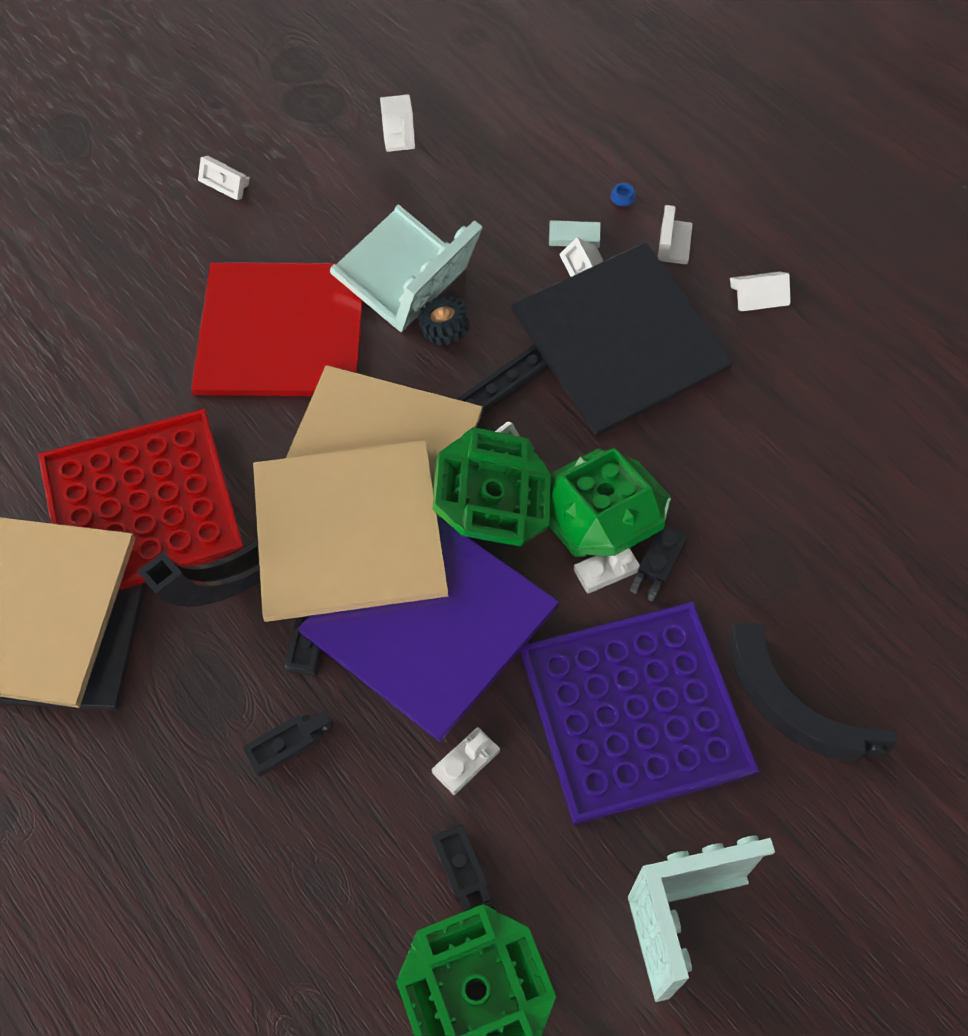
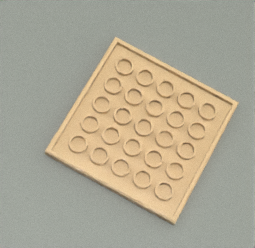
(369, 412)
(347, 531)
(55, 606)

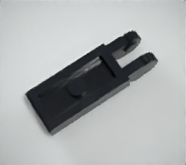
(659, 560)
(461, 866)

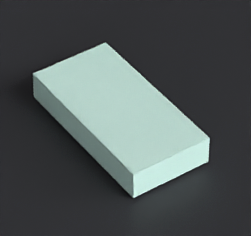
(565, 232)

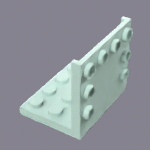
(404, 266)
(681, 879)

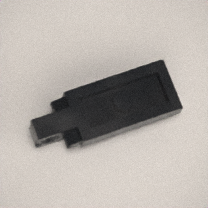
(286, 742)

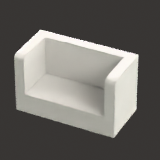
(397, 123)

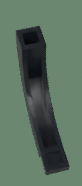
(203, 583)
(788, 713)

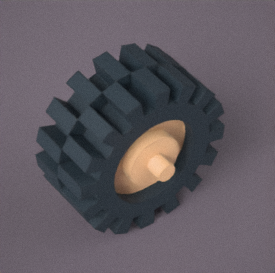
(444, 320)

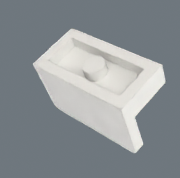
(674, 238)
(580, 256)
(762, 290)

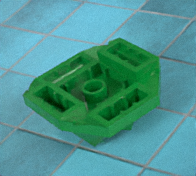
(499, 465)
(605, 504)
(471, 949)

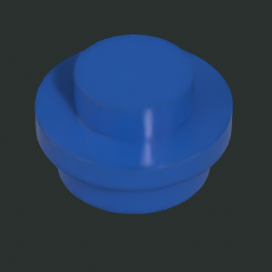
(623, 194)

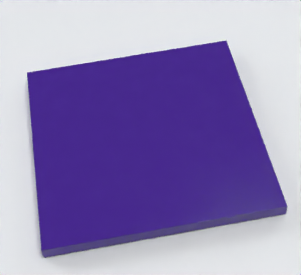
(441, 651)
(636, 712)

